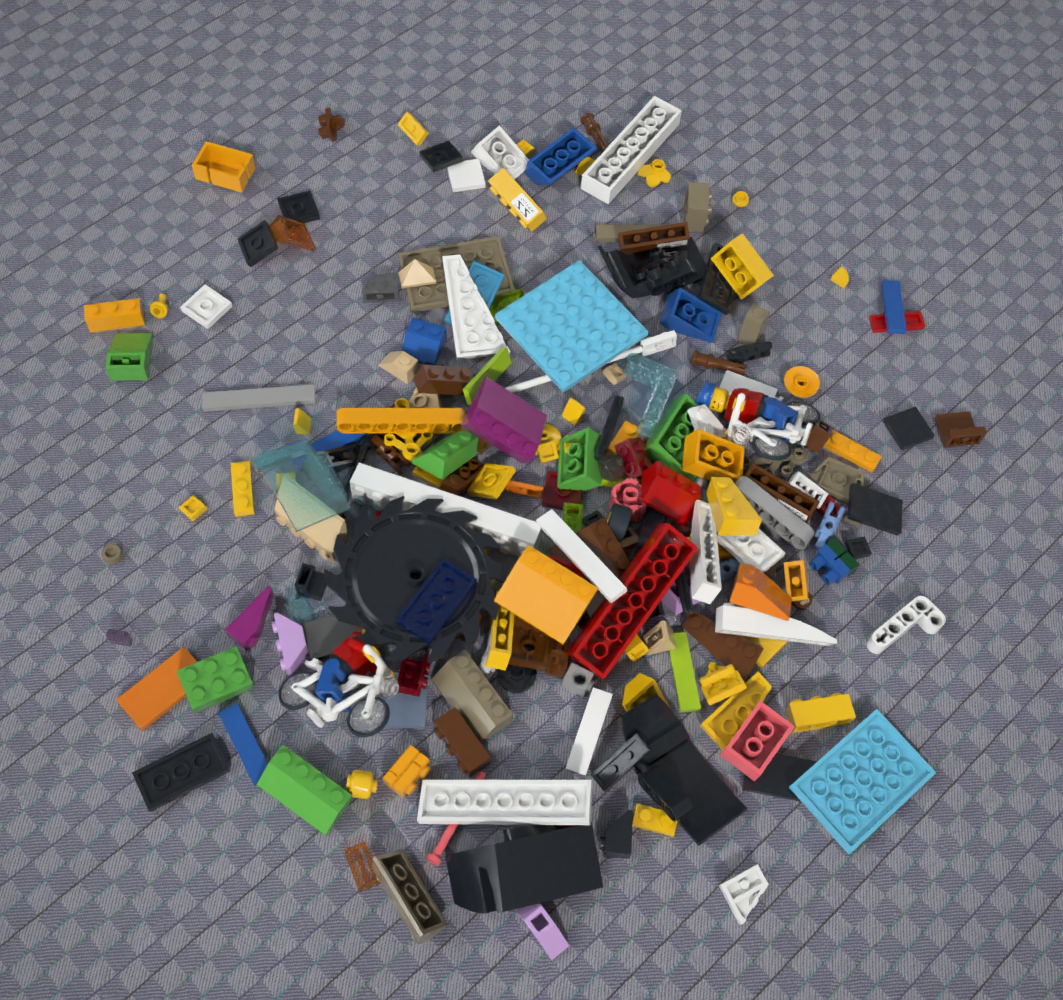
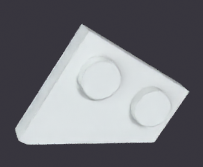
(705, 420)

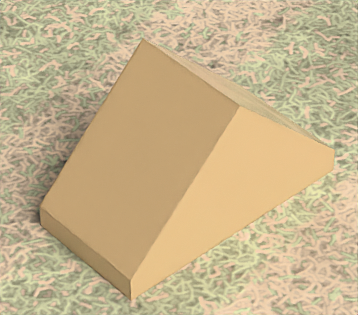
(660, 638)

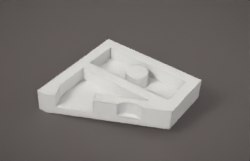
(744, 891)

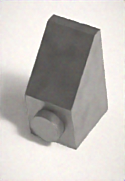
(381, 289)

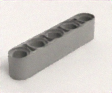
(775, 514)

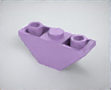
(290, 642)
(543, 929)

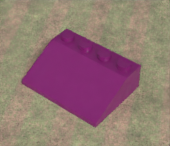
(505, 421)

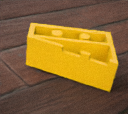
(730, 509)

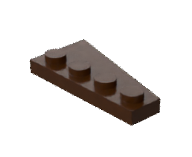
(724, 647)

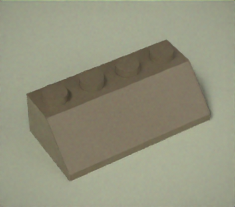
(473, 696)
(408, 895)

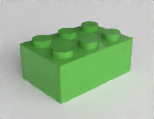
(215, 679)

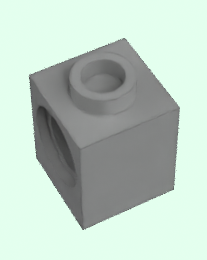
(578, 672)

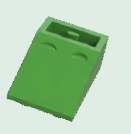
(129, 356)

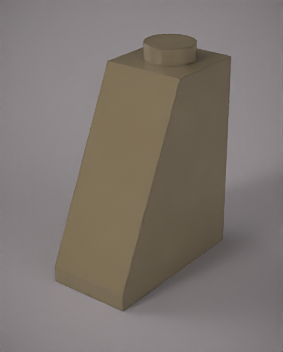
(754, 325)

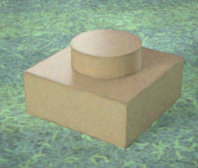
(614, 374)

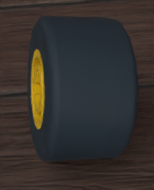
(619, 519)

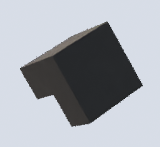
(310, 582)

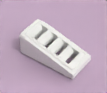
(809, 485)

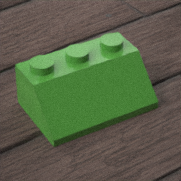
(448, 454)
(578, 466)

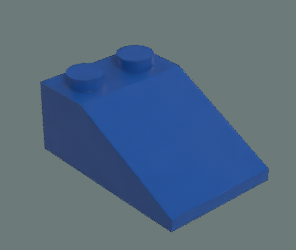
(690, 316)

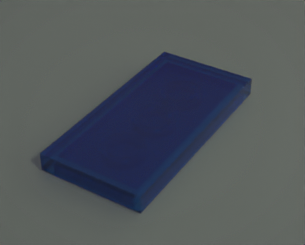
(436, 601)

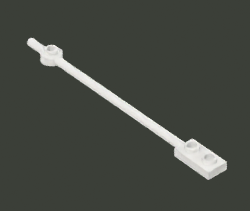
(647, 346)

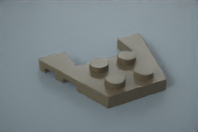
(836, 479)

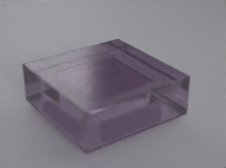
(119, 637)

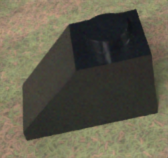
(618, 838)

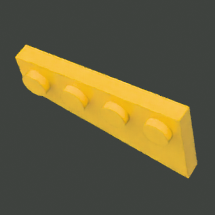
(730, 716)

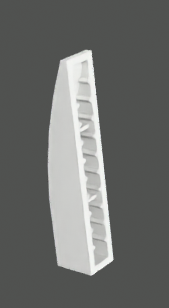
(705, 562)
(756, 624)

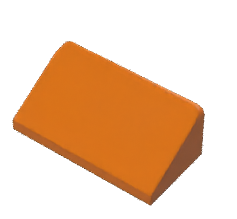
(525, 489)

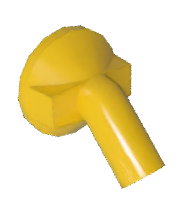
(159, 308)

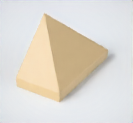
(416, 274)

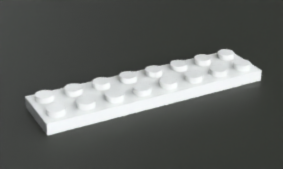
(506, 802)

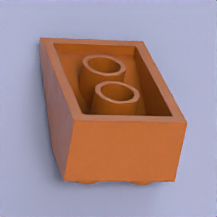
(759, 593)

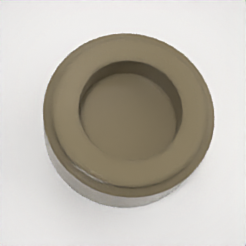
(112, 554)

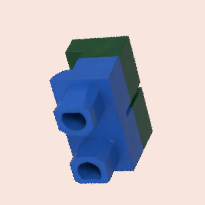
(834, 562)

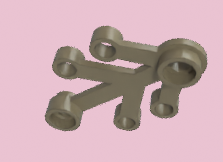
(797, 457)

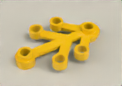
(410, 446)

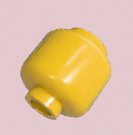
(361, 784)

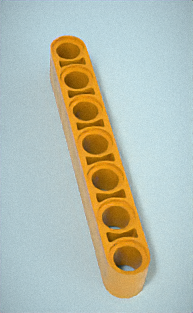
(400, 420)

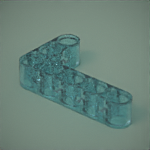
(657, 376)

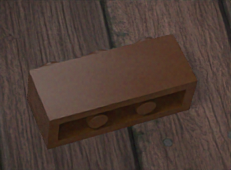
(442, 379)
(461, 742)

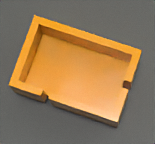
(223, 166)

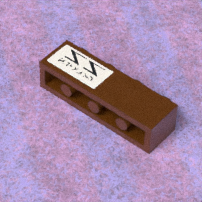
(650, 238)
(789, 496)

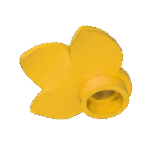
(655, 173)

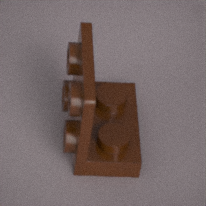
(958, 429)

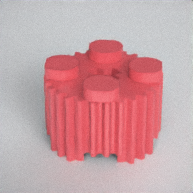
(629, 495)

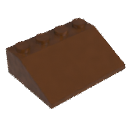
(606, 547)

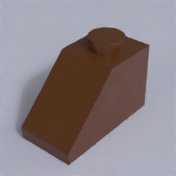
(818, 436)

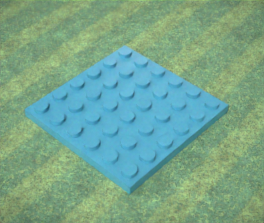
(571, 325)

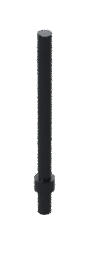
(365, 445)

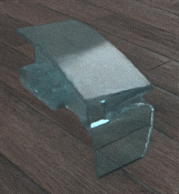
(302, 483)

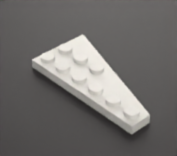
(471, 320)

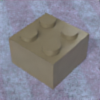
(697, 206)

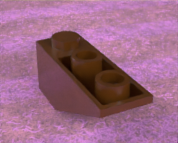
(461, 479)

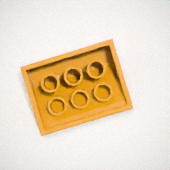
(545, 594)

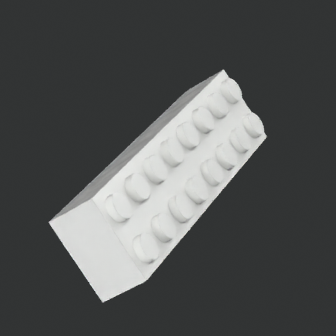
(630, 150)

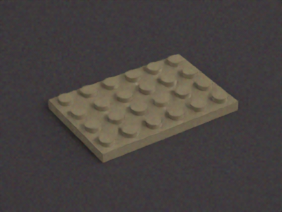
(434, 296)

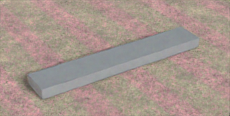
(258, 398)

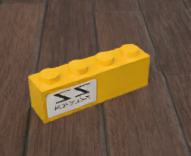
(517, 199)
(500, 639)

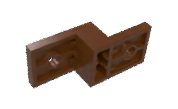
(524, 635)

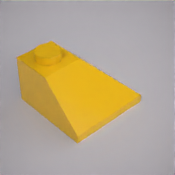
(639, 690)

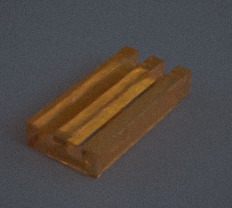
(368, 884)

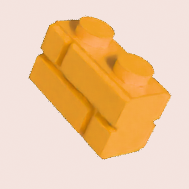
(407, 771)

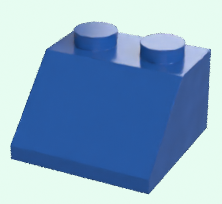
(424, 340)

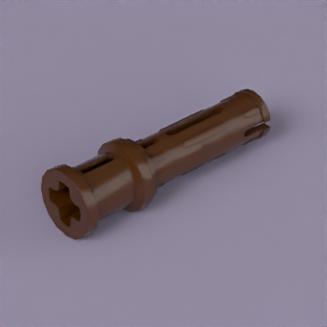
(590, 124)
(709, 361)

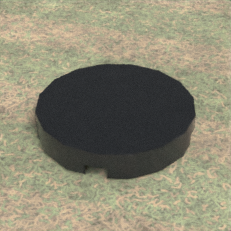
(516, 678)

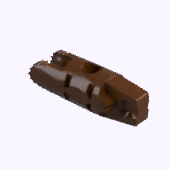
(390, 454)

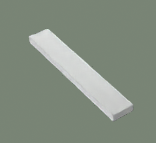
(581, 556)

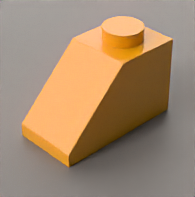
(796, 580)

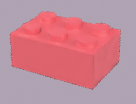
(757, 741)

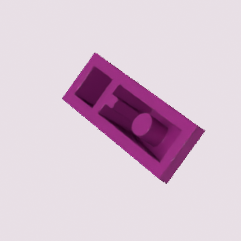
(249, 624)

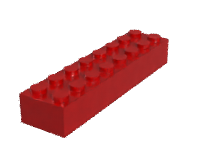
(646, 582)

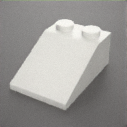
(500, 152)

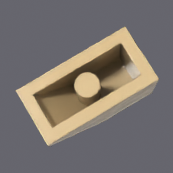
(400, 365)

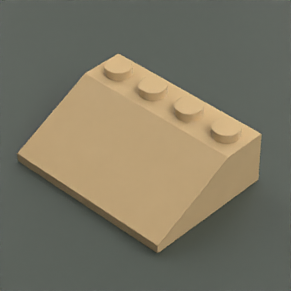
(318, 536)

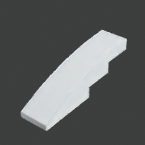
(589, 731)

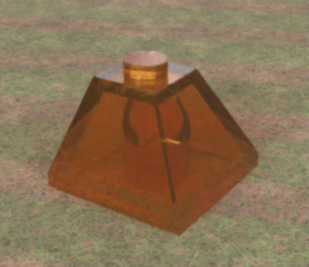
(291, 233)

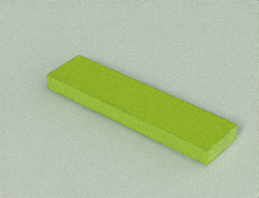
(492, 370)
(684, 675)

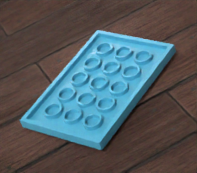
(862, 781)

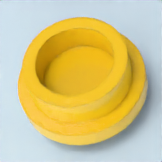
(740, 199)

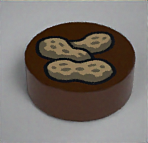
(804, 604)

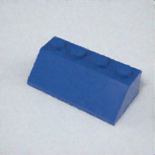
(559, 158)

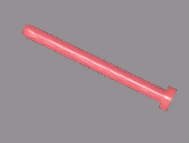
(434, 858)

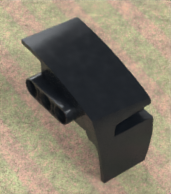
(622, 269)
(677, 773)
(526, 869)

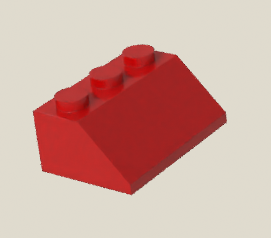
(669, 492)

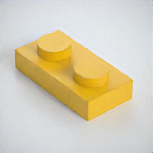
(413, 128)
(653, 820)

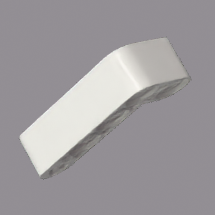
(900, 626)

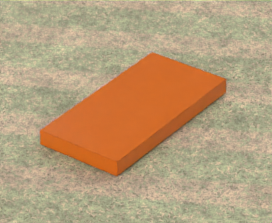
(156, 691)

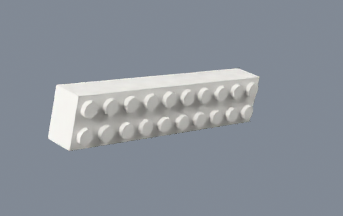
(379, 487)

